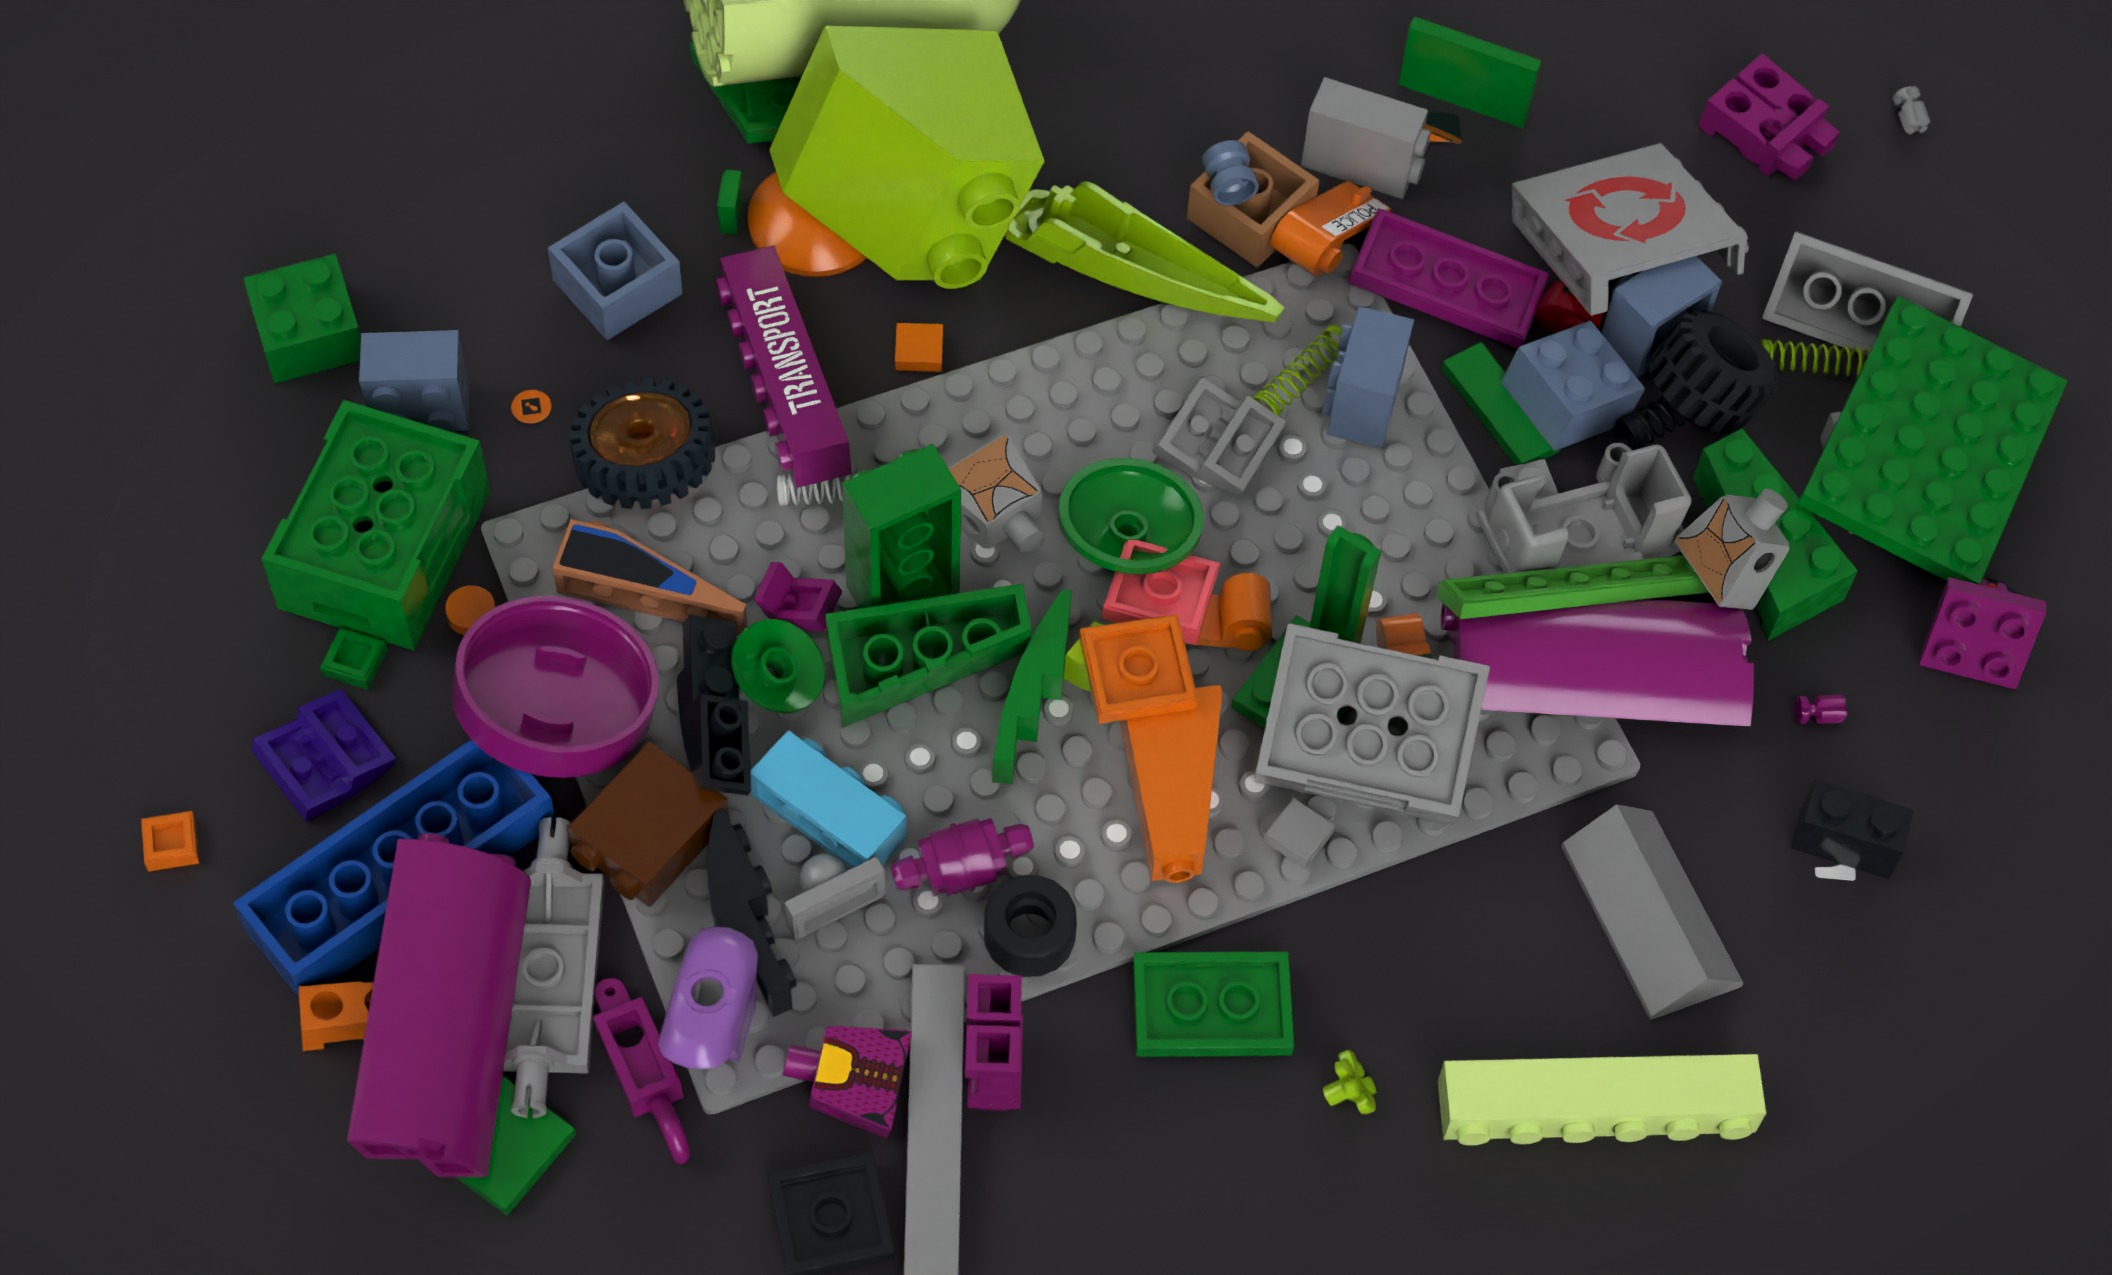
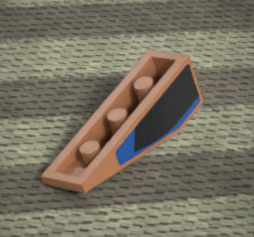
(623, 573)

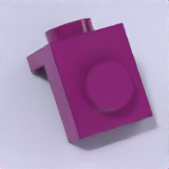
(797, 599)

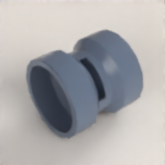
(1229, 169)

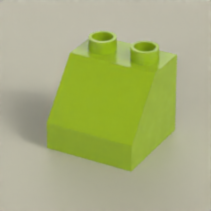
(910, 147)

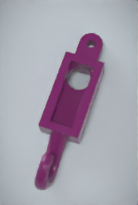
(641, 1070)

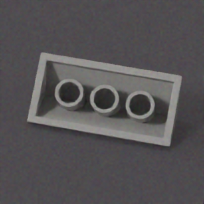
(1848, 294)
(1650, 911)

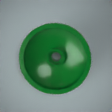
(1127, 502)

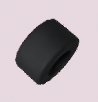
(1030, 896)

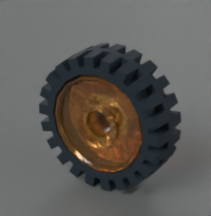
(642, 443)

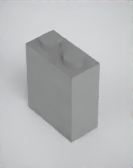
(1365, 138)

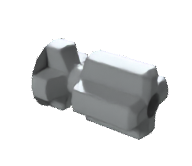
(1913, 112)

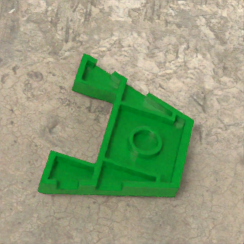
(754, 106)

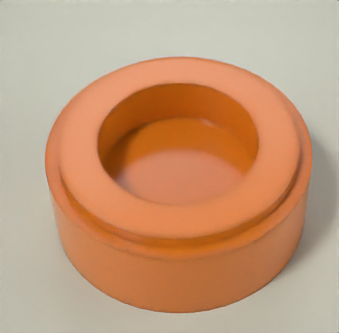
(467, 606)

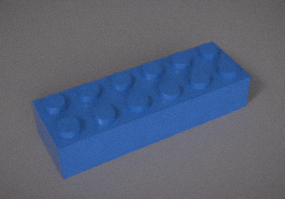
(332, 900)

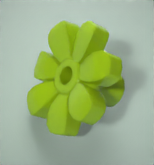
(1351, 1084)

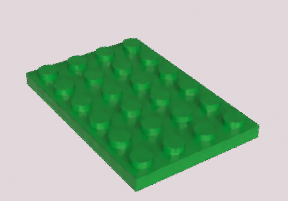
(1933, 443)

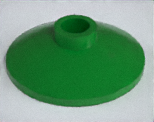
(791, 656)

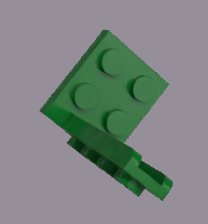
(1338, 607)

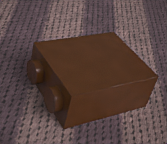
(646, 825)

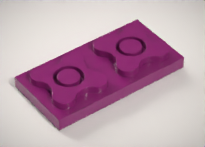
(1449, 278)

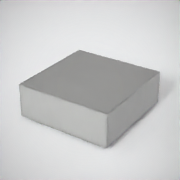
(1299, 833)

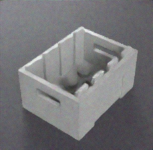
(1363, 762)

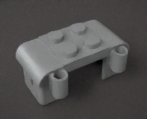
(1623, 517)

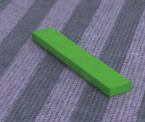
(1569, 587)

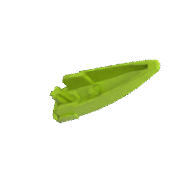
(1132, 252)

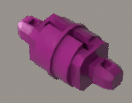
(962, 857)

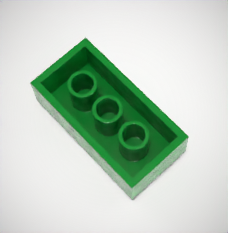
(902, 530)

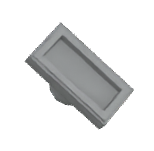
(832, 892)

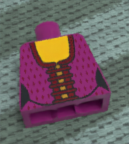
(854, 1074)

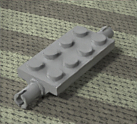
(555, 972)

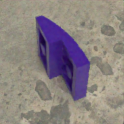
(323, 754)

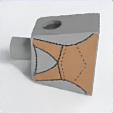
(998, 496)
(1737, 547)

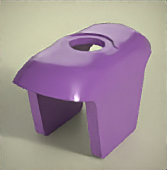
(711, 1034)

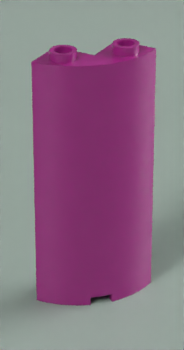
(1614, 661)
(440, 1008)

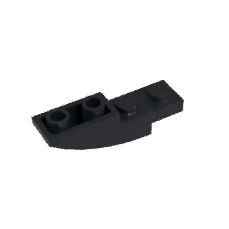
(710, 708)
(740, 903)

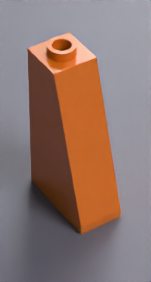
(1172, 783)

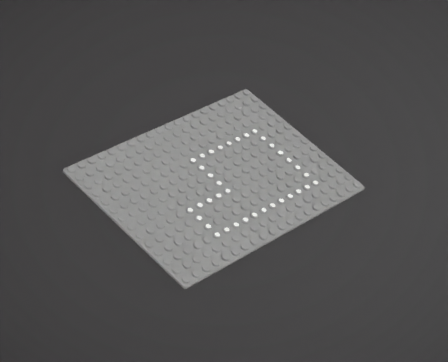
(1066, 407)

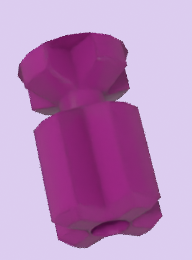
(1825, 709)

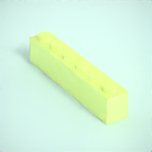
(1601, 1098)

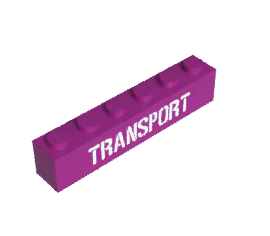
(784, 367)

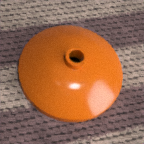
(799, 238)

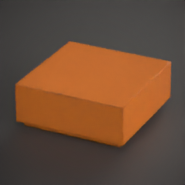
(919, 347)
(170, 841)

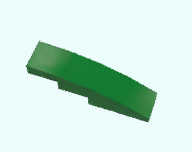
(1036, 677)

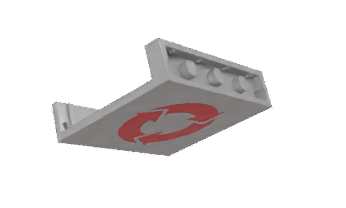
(1622, 220)

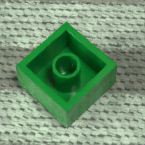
(304, 318)

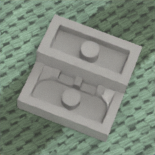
(1219, 437)

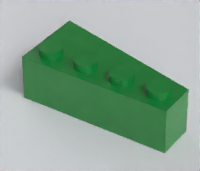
(1815, 568)
(920, 645)

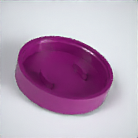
(554, 686)

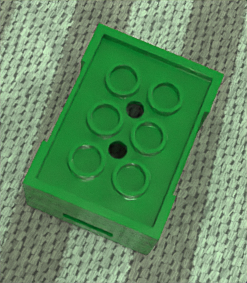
(397, 570)

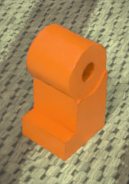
(333, 1012)

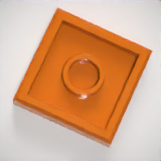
(1138, 668)

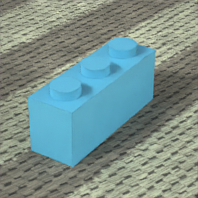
(828, 802)

